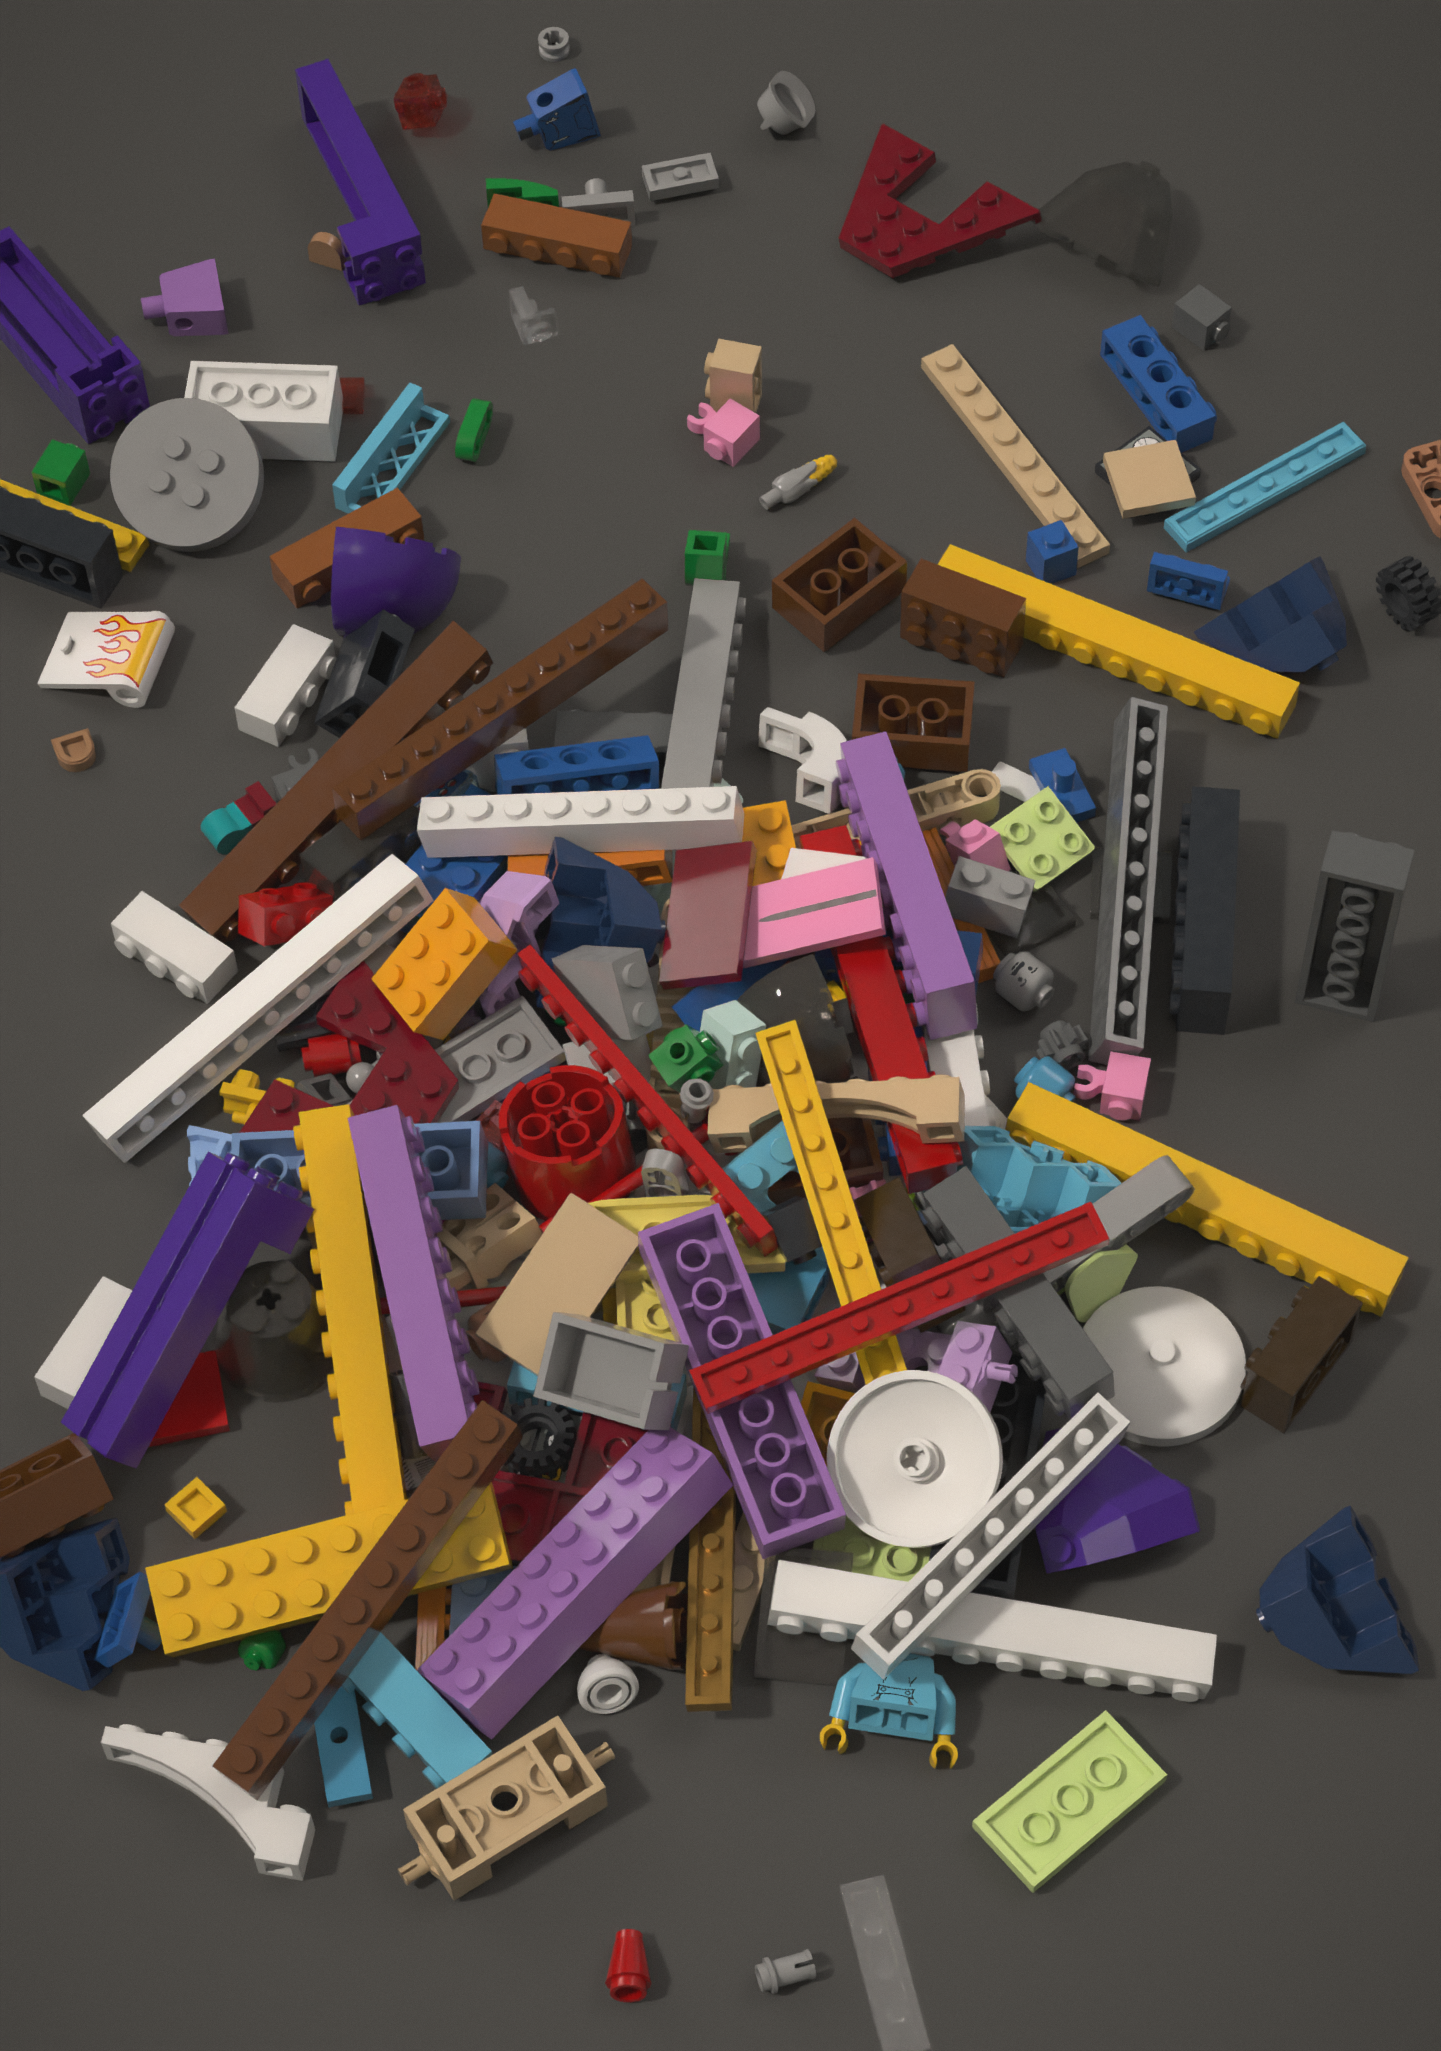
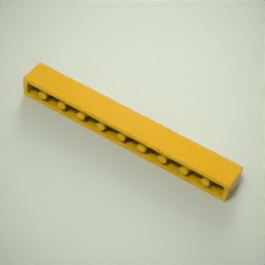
(1140, 649)
(1221, 1204)
(352, 1311)

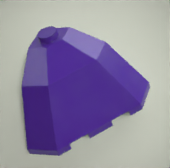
(1115, 1512)

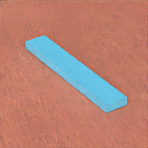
(1264, 486)

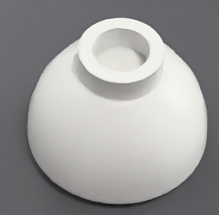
(606, 1685)

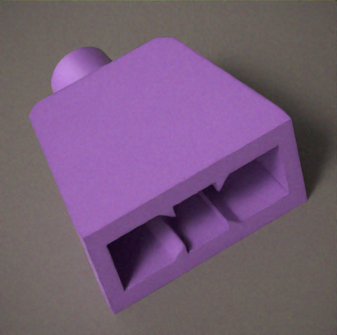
(189, 301)

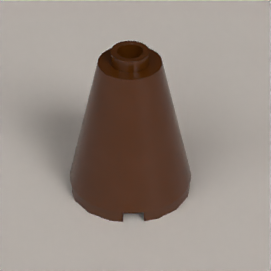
(646, 1628)

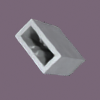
(612, 988)

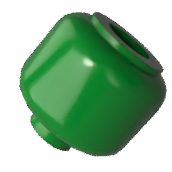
(262, 1649)

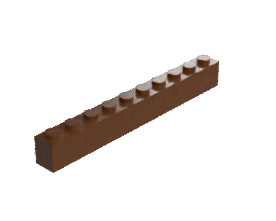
(500, 709)
(308, 811)
(368, 1600)

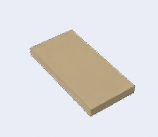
(564, 1274)

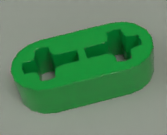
(474, 430)

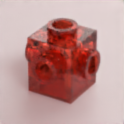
(420, 101)

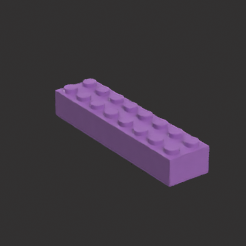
(909, 887)
(415, 1275)
(761, 1437)
(575, 1578)

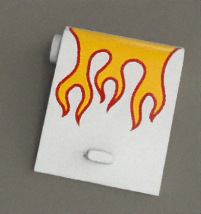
(109, 653)

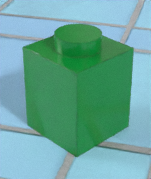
(61, 472)

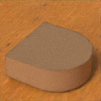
(326, 251)
(75, 750)

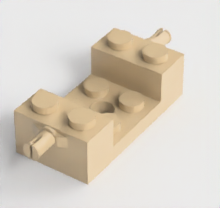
(463, 1831)

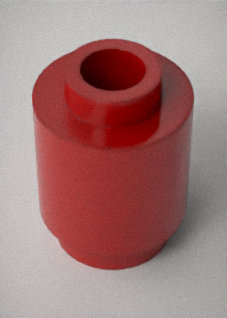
(330, 1055)

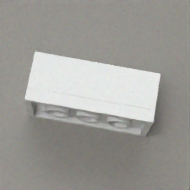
(284, 407)

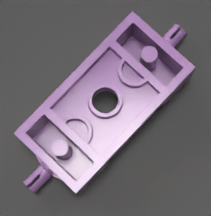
(972, 1356)

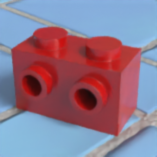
(280, 913)

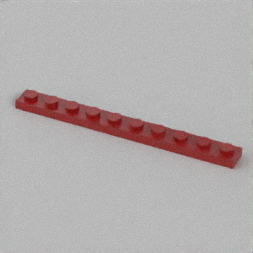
(653, 1110)
(899, 1307)

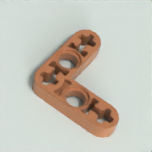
(1421, 479)

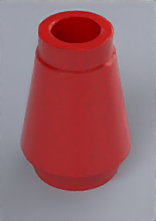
(628, 1968)

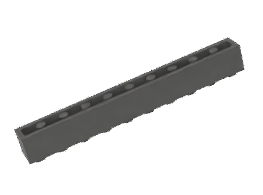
(1128, 881)

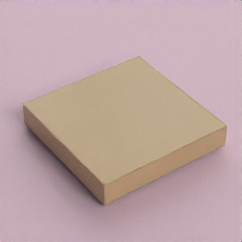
(1149, 479)

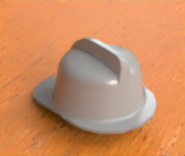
(786, 104)

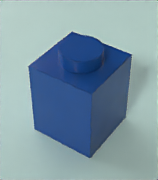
(1052, 552)

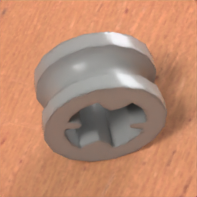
(557, 36)

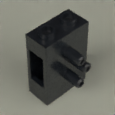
(363, 671)

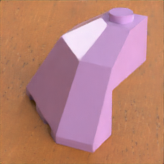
(517, 906)

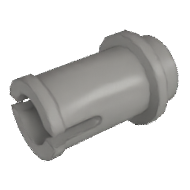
(695, 1098)
(783, 1972)

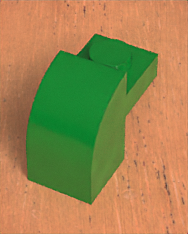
(706, 555)

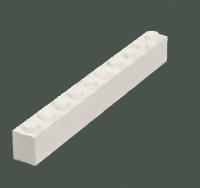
(258, 1008)
(1005, 1633)

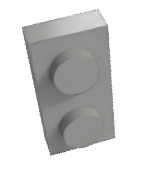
(680, 176)

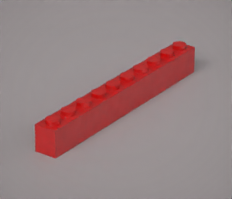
(886, 1028)

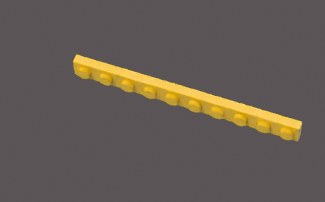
(825, 1183)

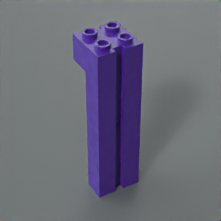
(383, 235)
(63, 349)
(180, 1301)

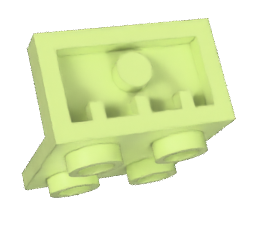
(1042, 838)

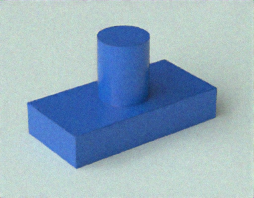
(1060, 774)
(127, 1622)

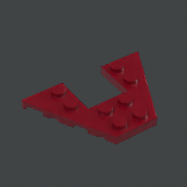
(900, 238)
(404, 1076)
(536, 1505)

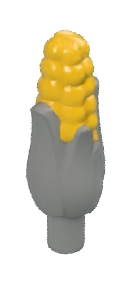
(798, 481)

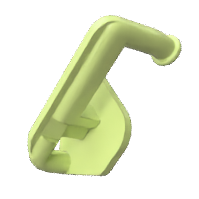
(1098, 1280)

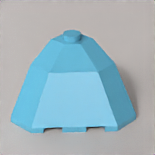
(1030, 1181)

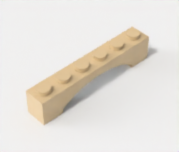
(926, 1106)

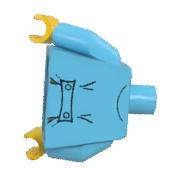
(904, 1704)

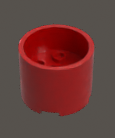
(565, 1138)

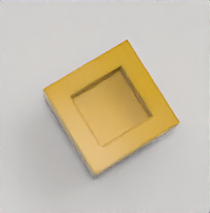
(195, 1508)

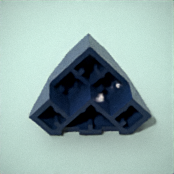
(1285, 624)
(596, 906)
(59, 1601)
(1333, 1606)

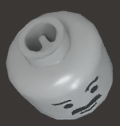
(1024, 981)

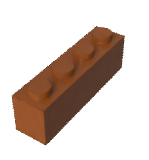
(556, 235)
(306, 566)

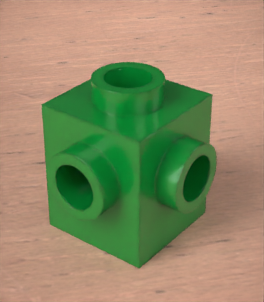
(686, 1056)

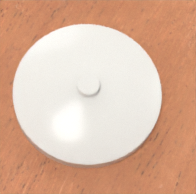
(1171, 1363)
(914, 1458)

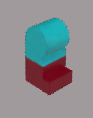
(231, 824)

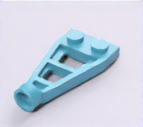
(763, 1166)

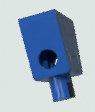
(559, 113)

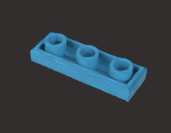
(343, 1763)

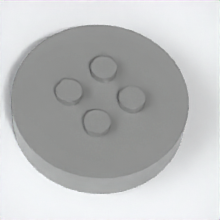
(187, 474)

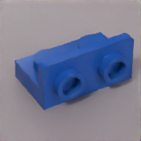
(1187, 580)

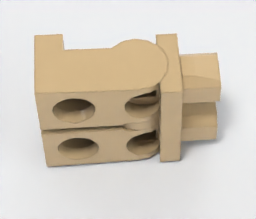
(485, 1246)

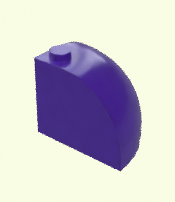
(379, 574)

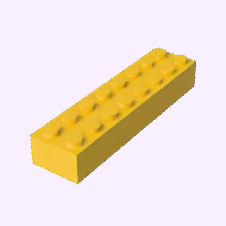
(300, 1573)

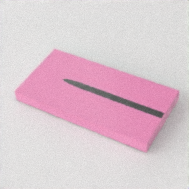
(814, 912)

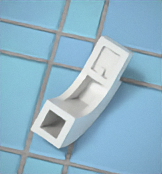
(813, 744)

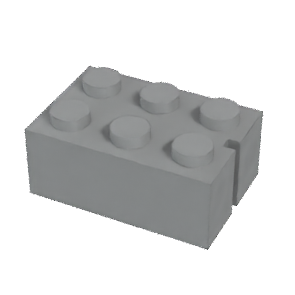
(610, 1371)

